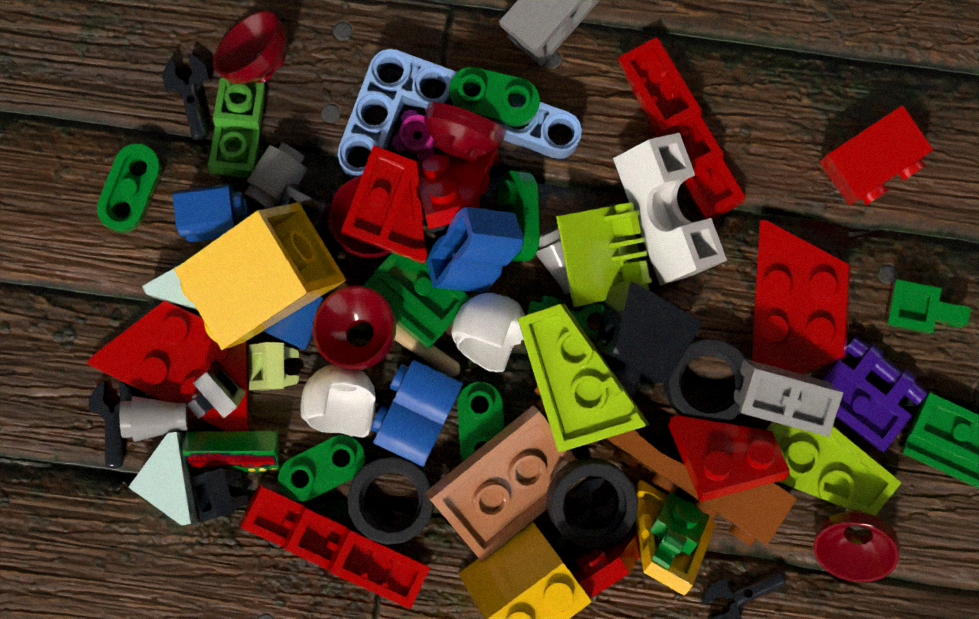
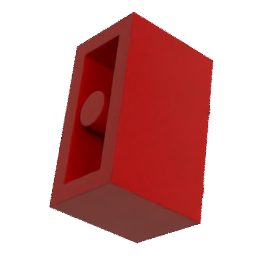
(875, 156)

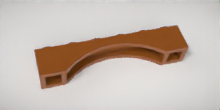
(752, 512)

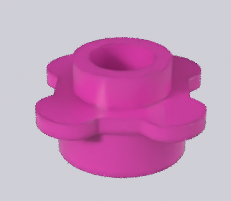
(406, 142)

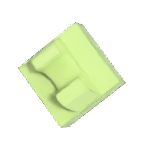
(267, 366)

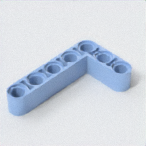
(408, 92)

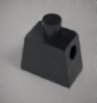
(643, 336)

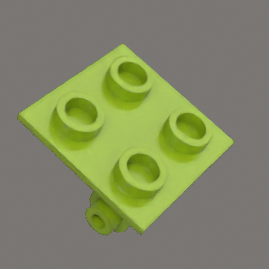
(602, 251)

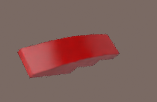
(674, 110)
(334, 546)

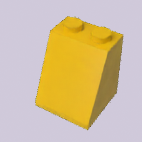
(258, 274)
(524, 581)

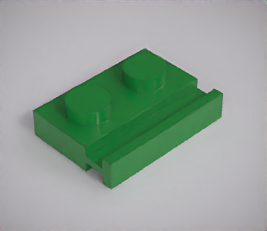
(416, 305)
(945, 439)

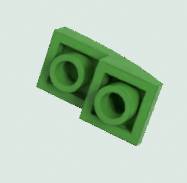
(237, 128)

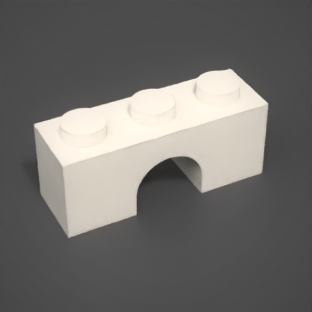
(651, 181)

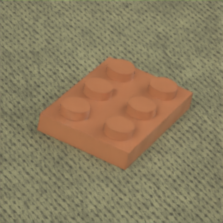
(501, 484)

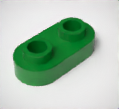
(494, 95)
(126, 188)
(519, 195)
(475, 426)
(321, 468)

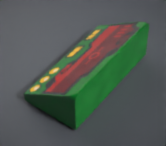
(232, 451)

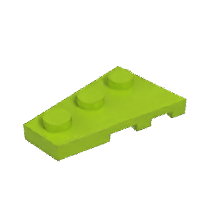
(575, 382)
(833, 469)

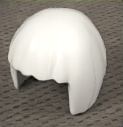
(488, 330)
(339, 401)

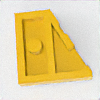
(684, 567)

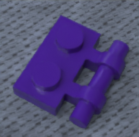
(863, 406)

